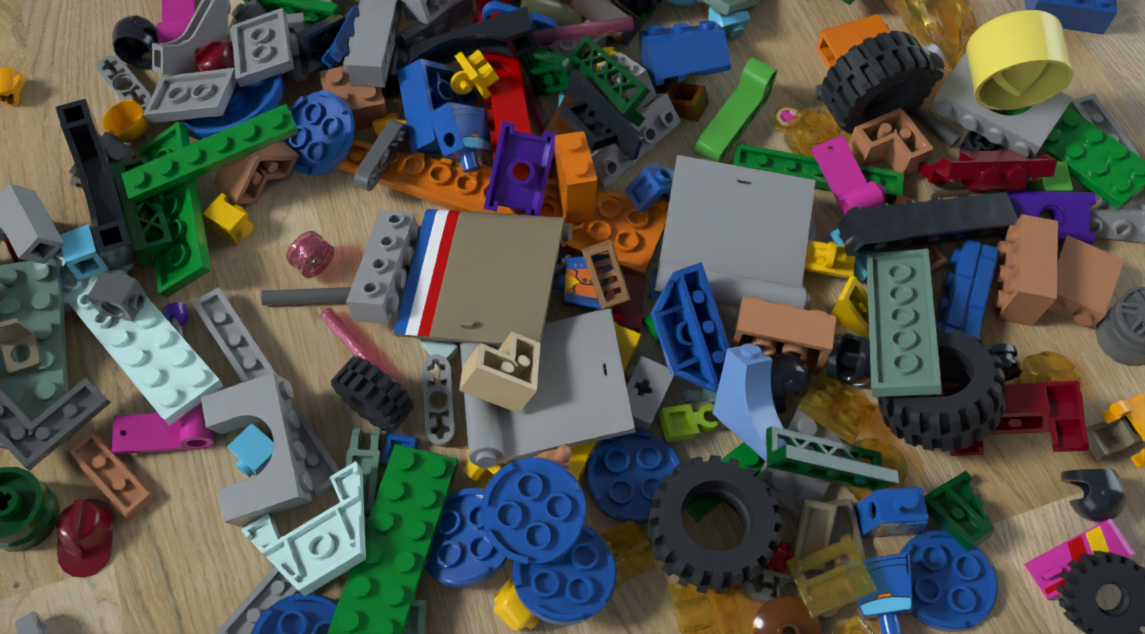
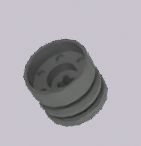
(1123, 329)

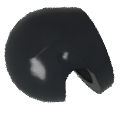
(134, 38)
(850, 359)
(788, 374)
(1103, 493)

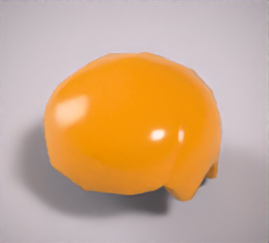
(125, 121)

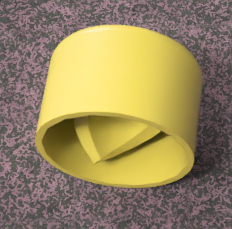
(1018, 60)

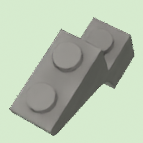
(205, 26)

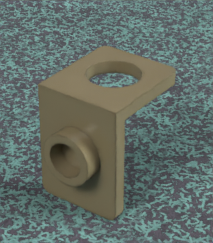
(16, 334)

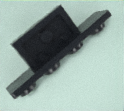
(312, 46)
(598, 118)

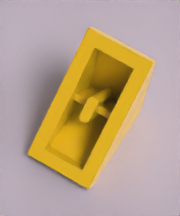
(852, 308)

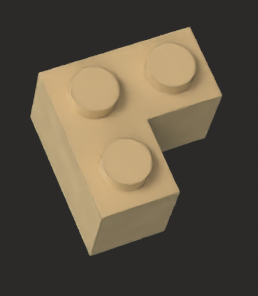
(503, 375)

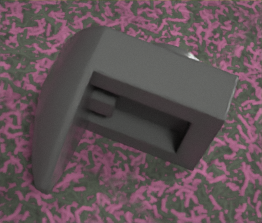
(247, 11)

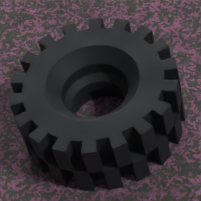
(372, 394)
(1083, 584)

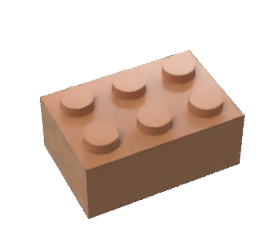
(1027, 270)
(785, 330)

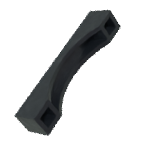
(505, 34)
(98, 183)

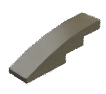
(1112, 438)

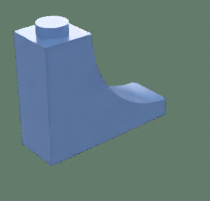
(746, 397)

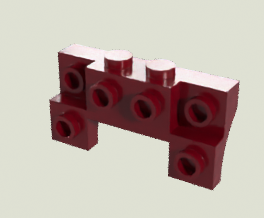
(989, 170)
(1039, 409)

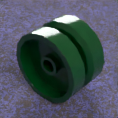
(26, 510)

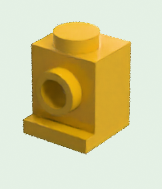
(228, 220)

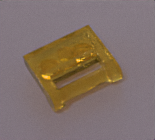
(836, 586)

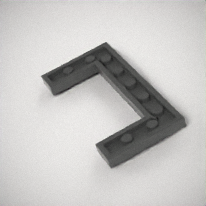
(38, 438)

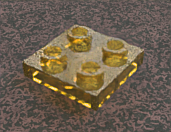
(836, 408)
(709, 612)

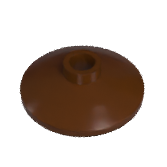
(785, 612)

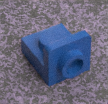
(649, 187)

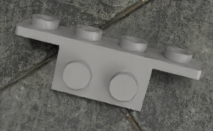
(1121, 224)

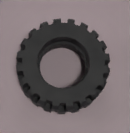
(878, 79)
(957, 417)
(733, 487)

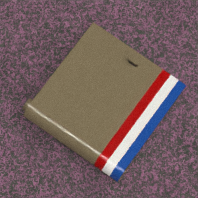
(481, 276)

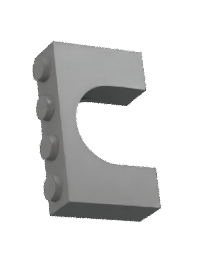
(1018, 133)
(27, 225)
(284, 479)

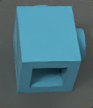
(78, 248)
(251, 450)

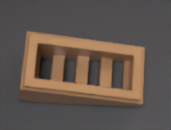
(606, 246)

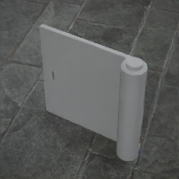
(742, 227)
(572, 398)

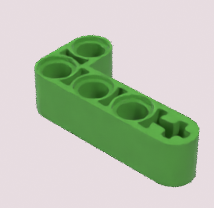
(738, 111)

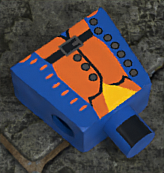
(578, 284)

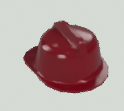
(215, 56)
(84, 537)

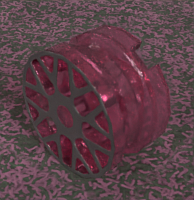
(309, 253)

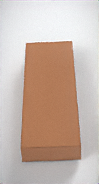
(111, 475)

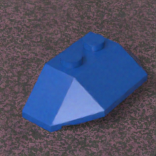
(691, 328)

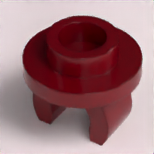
(780, 556)

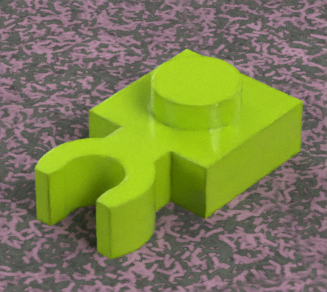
(683, 423)

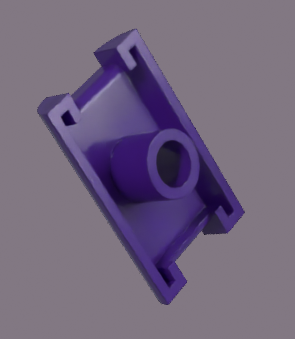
(516, 148)
(1067, 208)

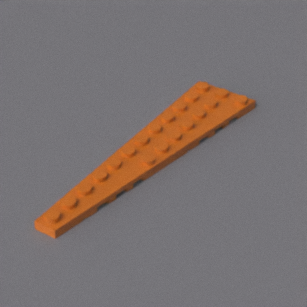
(444, 184)

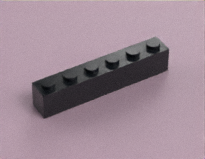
(926, 223)

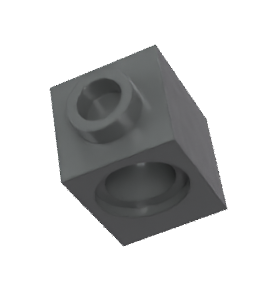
(117, 296)

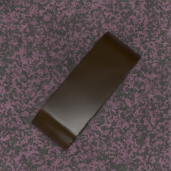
(608, 9)

